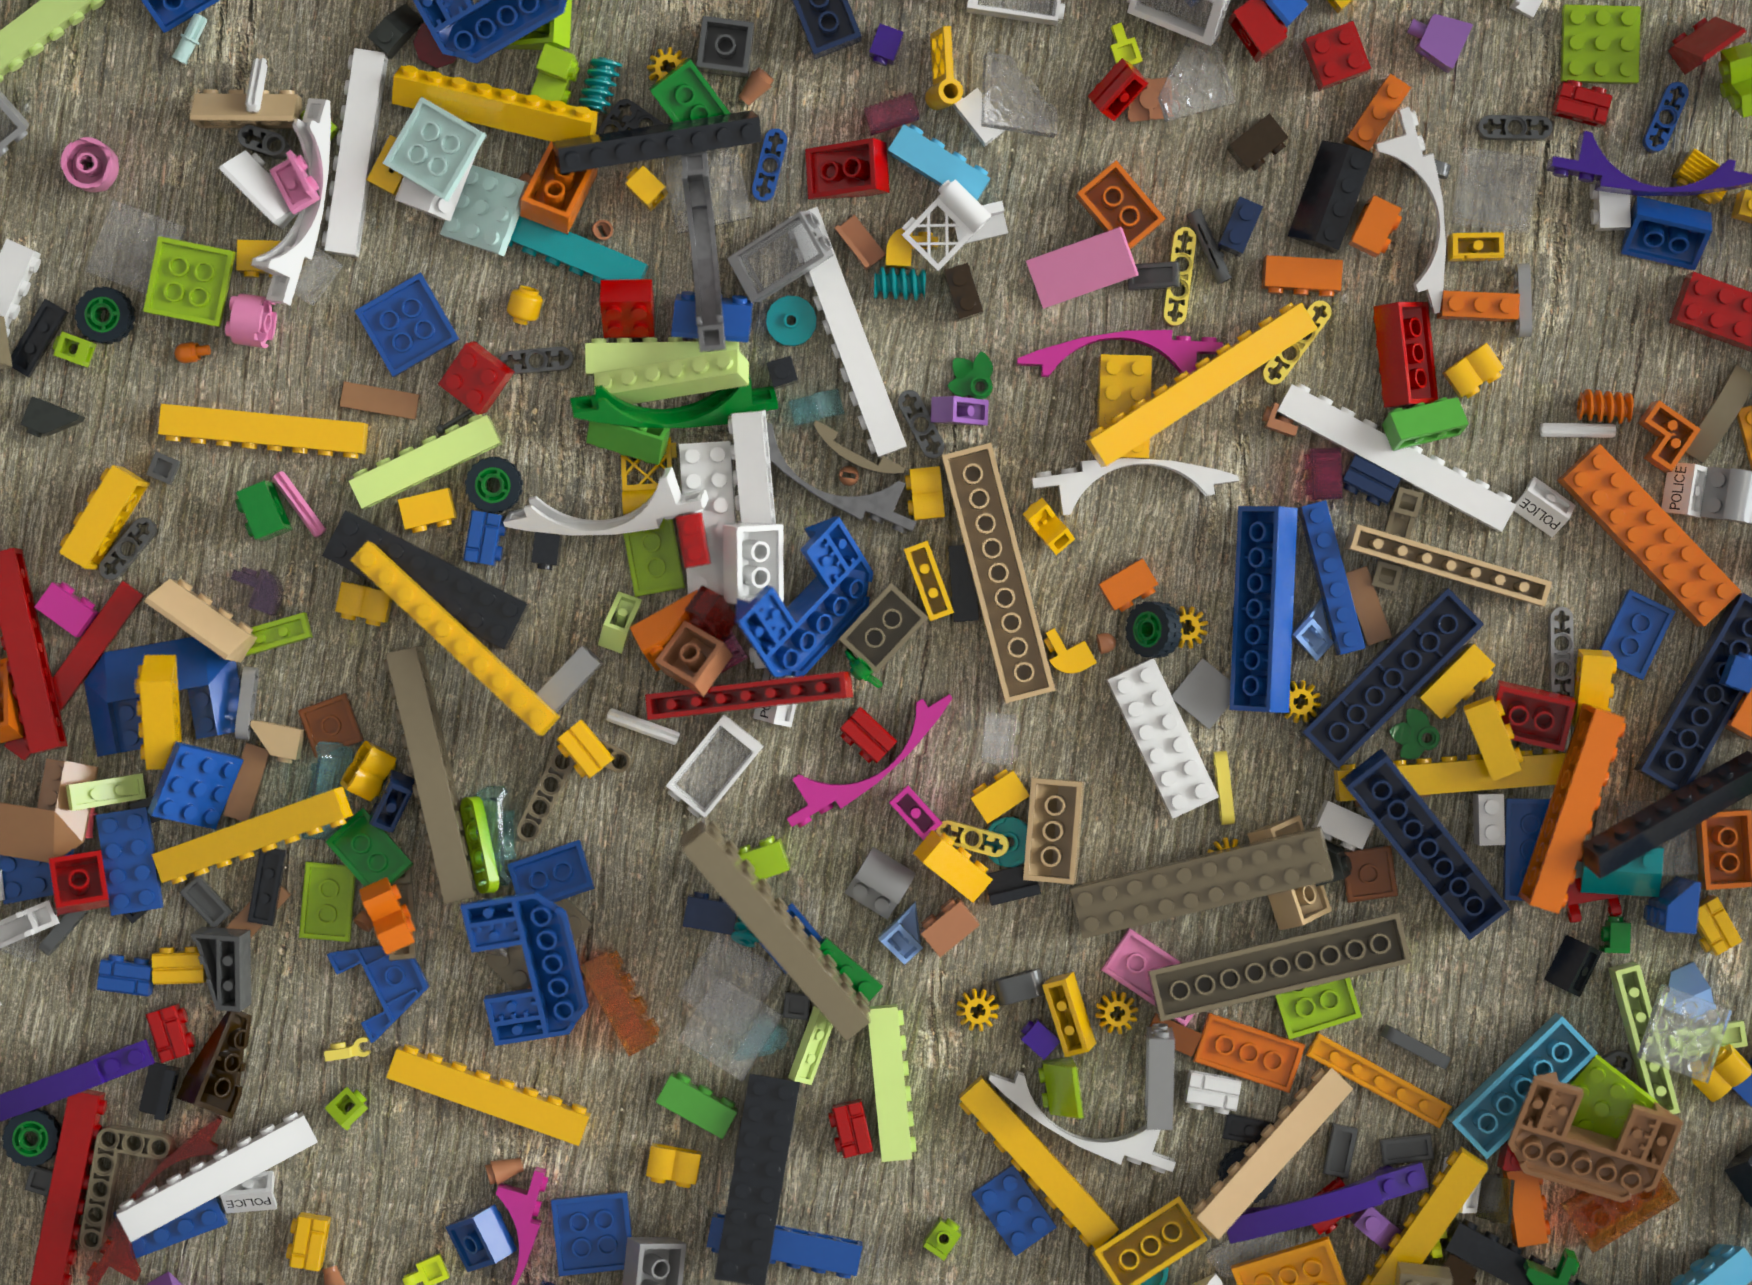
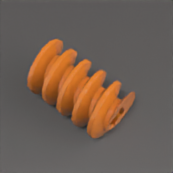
(1605, 405)

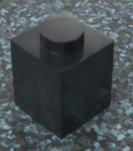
(782, 372)
(546, 550)

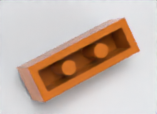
(1377, 113)
(1302, 275)
(1479, 306)
(1528, 1218)

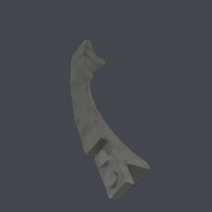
(704, 251)
(878, 504)

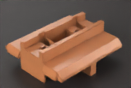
(1146, 104)

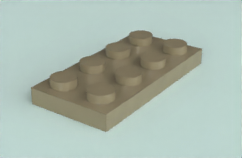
(514, 968)

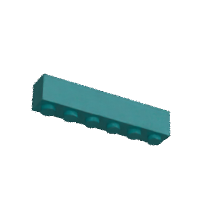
(576, 252)

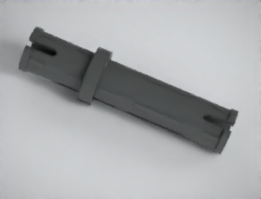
(1197, 219)

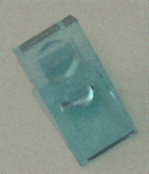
(816, 407)

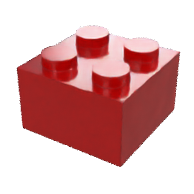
(1258, 28)
(1336, 55)
(627, 308)
(476, 377)
(79, 882)

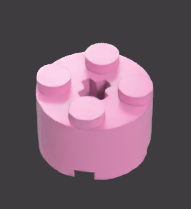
(86, 151)
(251, 320)

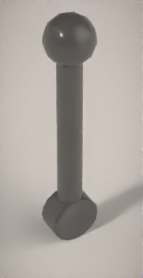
(440, 429)

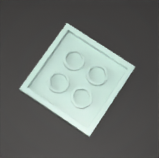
(434, 149)
(486, 210)

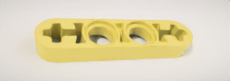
(1185, 277)
(1300, 346)

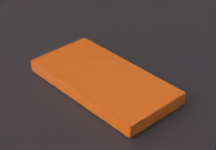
(1248, 1052)

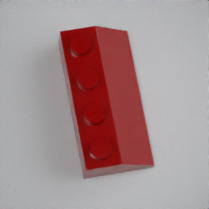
(1405, 354)

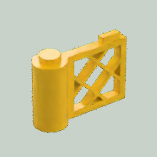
(945, 88)
(636, 495)

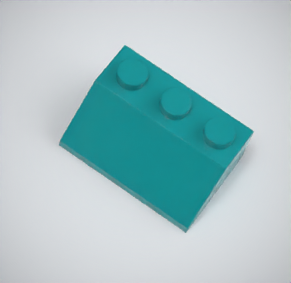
(1636, 878)

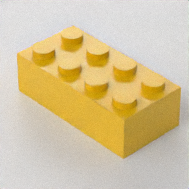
(1120, 385)
(103, 517)
(158, 709)
(1150, 1245)

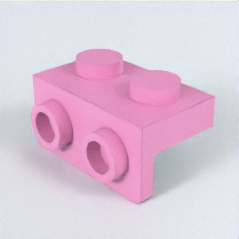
(294, 183)

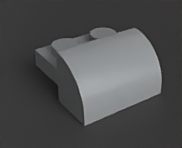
(1728, 495)
(880, 883)

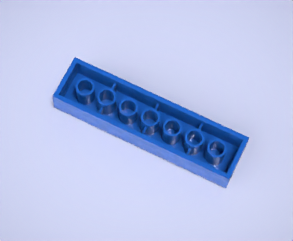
(1263, 609)

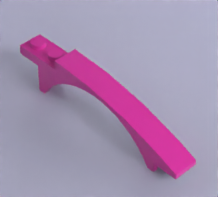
(1179, 352)
(821, 795)
(522, 1207)

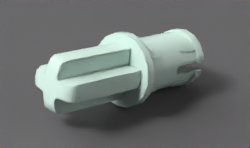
(189, 38)

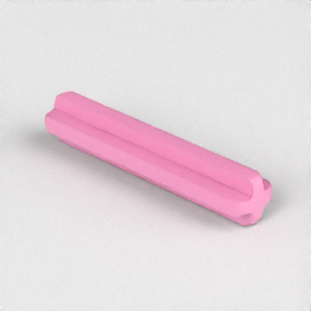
(298, 504)

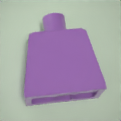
(1440, 39)

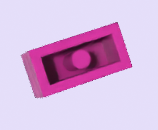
(67, 609)
(915, 812)

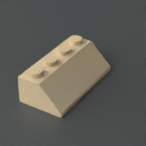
(230, 111)
(202, 619)
(1053, 830)
(1298, 905)

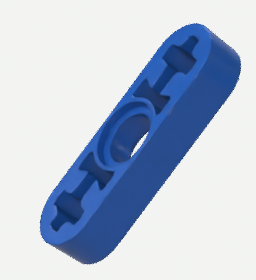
(1679, 103)
(767, 145)

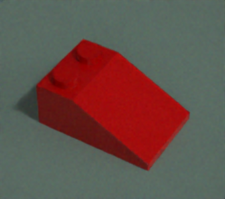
(1704, 42)
(847, 169)

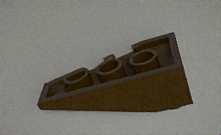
(217, 1070)

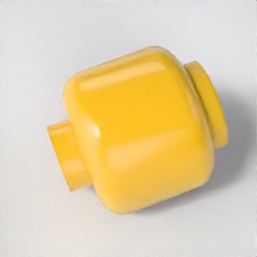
(524, 304)

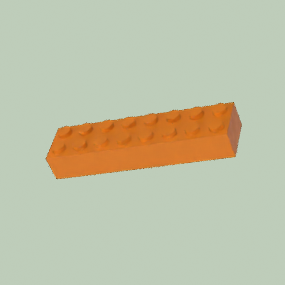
(1649, 535)
(1572, 808)

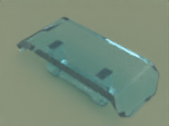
(326, 776)
(499, 823)

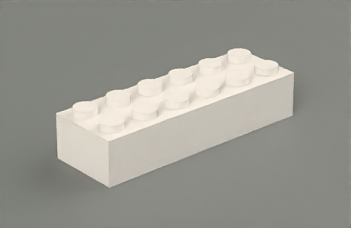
(710, 468)
(1162, 738)

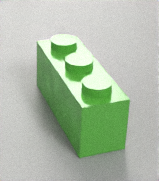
(1424, 423)
(636, 442)
(697, 1104)

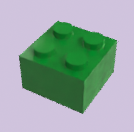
(263, 511)

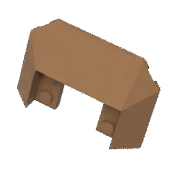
(50, 827)
(1585, 1159)

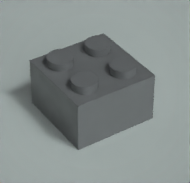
(725, 47)

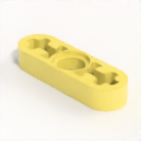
(1223, 787)
(992, 836)

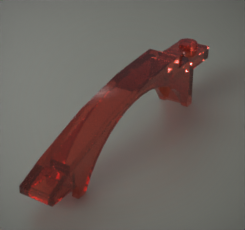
(119, 1252)

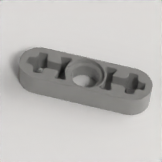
(1522, 286)
(246, 702)

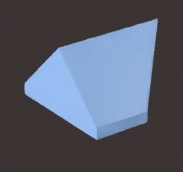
(1313, 632)
(903, 935)
(1691, 981)

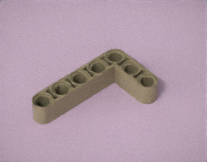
(551, 797)
(109, 1176)

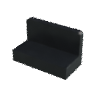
(1010, 886)
(1573, 965)
(159, 1090)

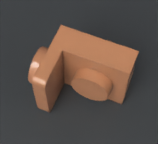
(1282, 425)

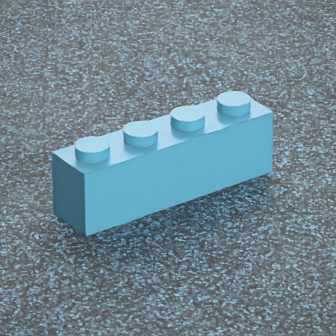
(935, 162)

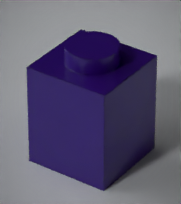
(885, 45)
(1039, 1038)

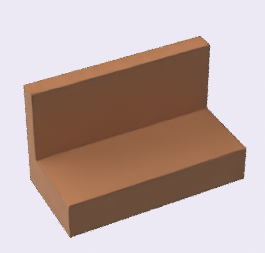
(860, 242)

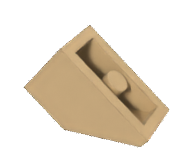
(280, 740)

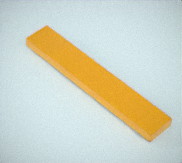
(1378, 1080)

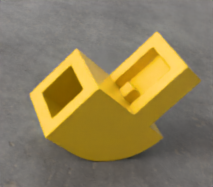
(900, 250)
(1048, 526)
(1071, 660)

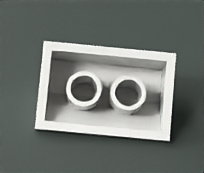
(258, 185)
(426, 201)
(752, 560)

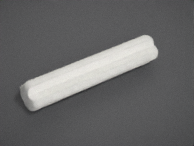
(256, 85)
(1577, 430)
(643, 726)

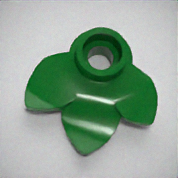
(970, 373)
(861, 670)
(1411, 734)

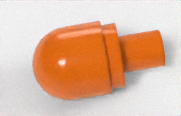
(191, 352)

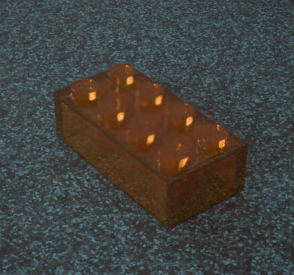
(620, 1001)
(1605, 1220)

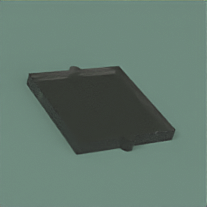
(1496, 1199)

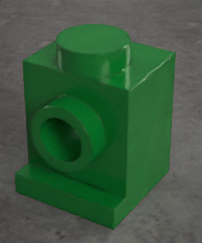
(1616, 935)

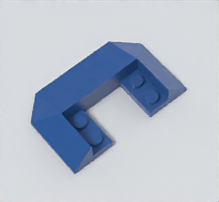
(484, 27)
(799, 635)
(112, 697)
(551, 960)

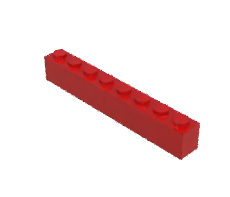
(28, 657)
(749, 695)
(68, 1188)

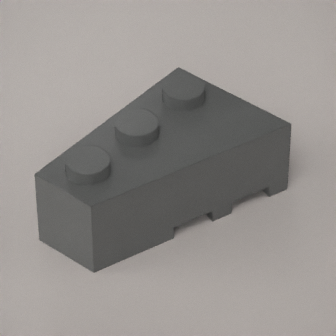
(227, 965)

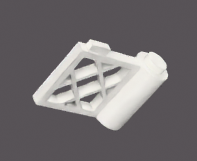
(961, 208)

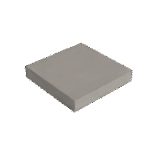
(1204, 693)

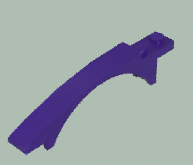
(1592, 165)
(75, 1079)
(1363, 1194)

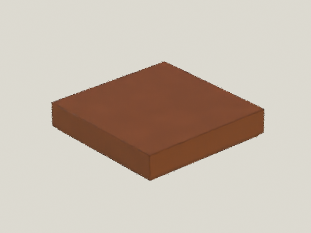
(331, 722)
(1371, 874)

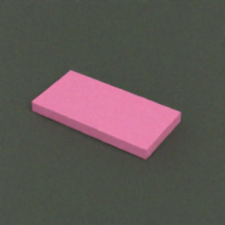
(1082, 267)
(1132, 960)

